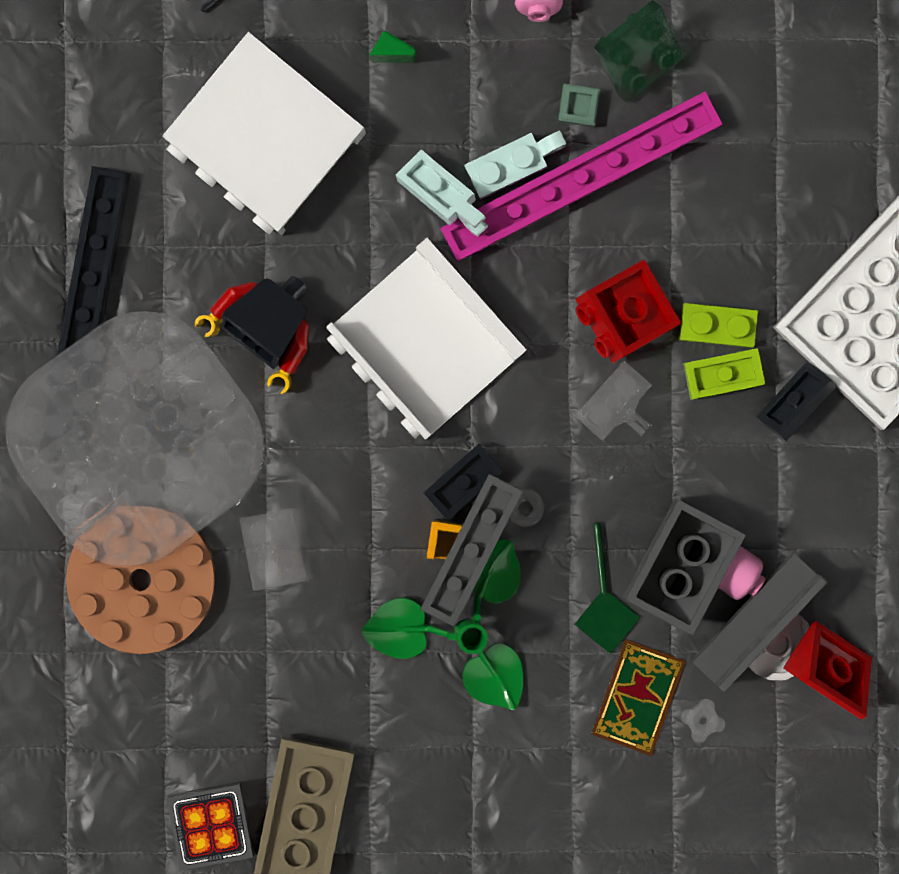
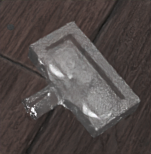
(616, 403)

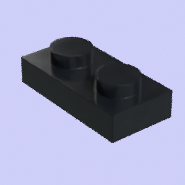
(796, 401)
(462, 482)

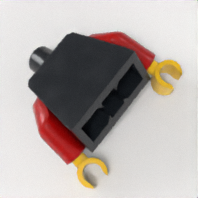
(265, 322)

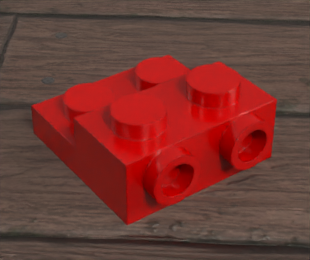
(626, 312)

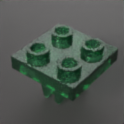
(639, 51)

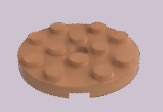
(147, 618)

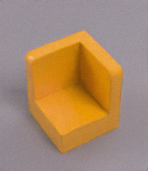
(442, 538)

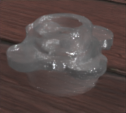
(692, 718)

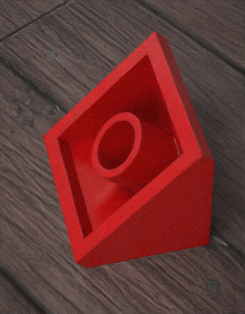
(833, 668)

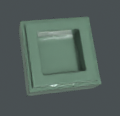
(579, 105)

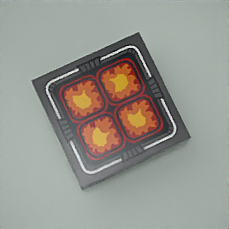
(210, 826)

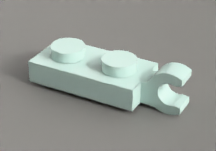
(512, 163)
(441, 192)

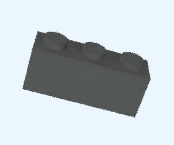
(683, 566)

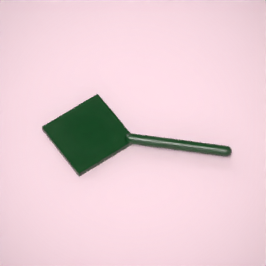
(606, 617)

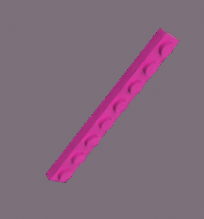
(585, 174)

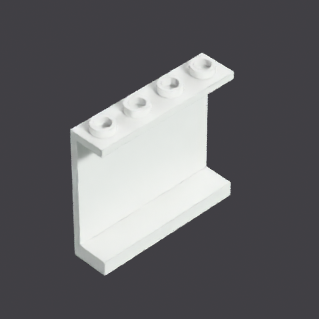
(262, 134)
(425, 340)

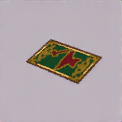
(638, 697)

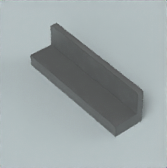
(471, 549)
(758, 621)

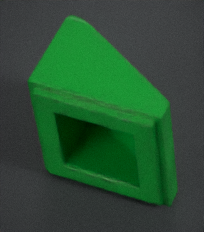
(392, 50)

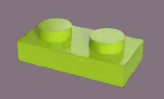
(718, 325)
(724, 374)

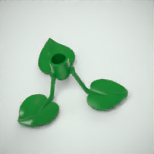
(492, 676)

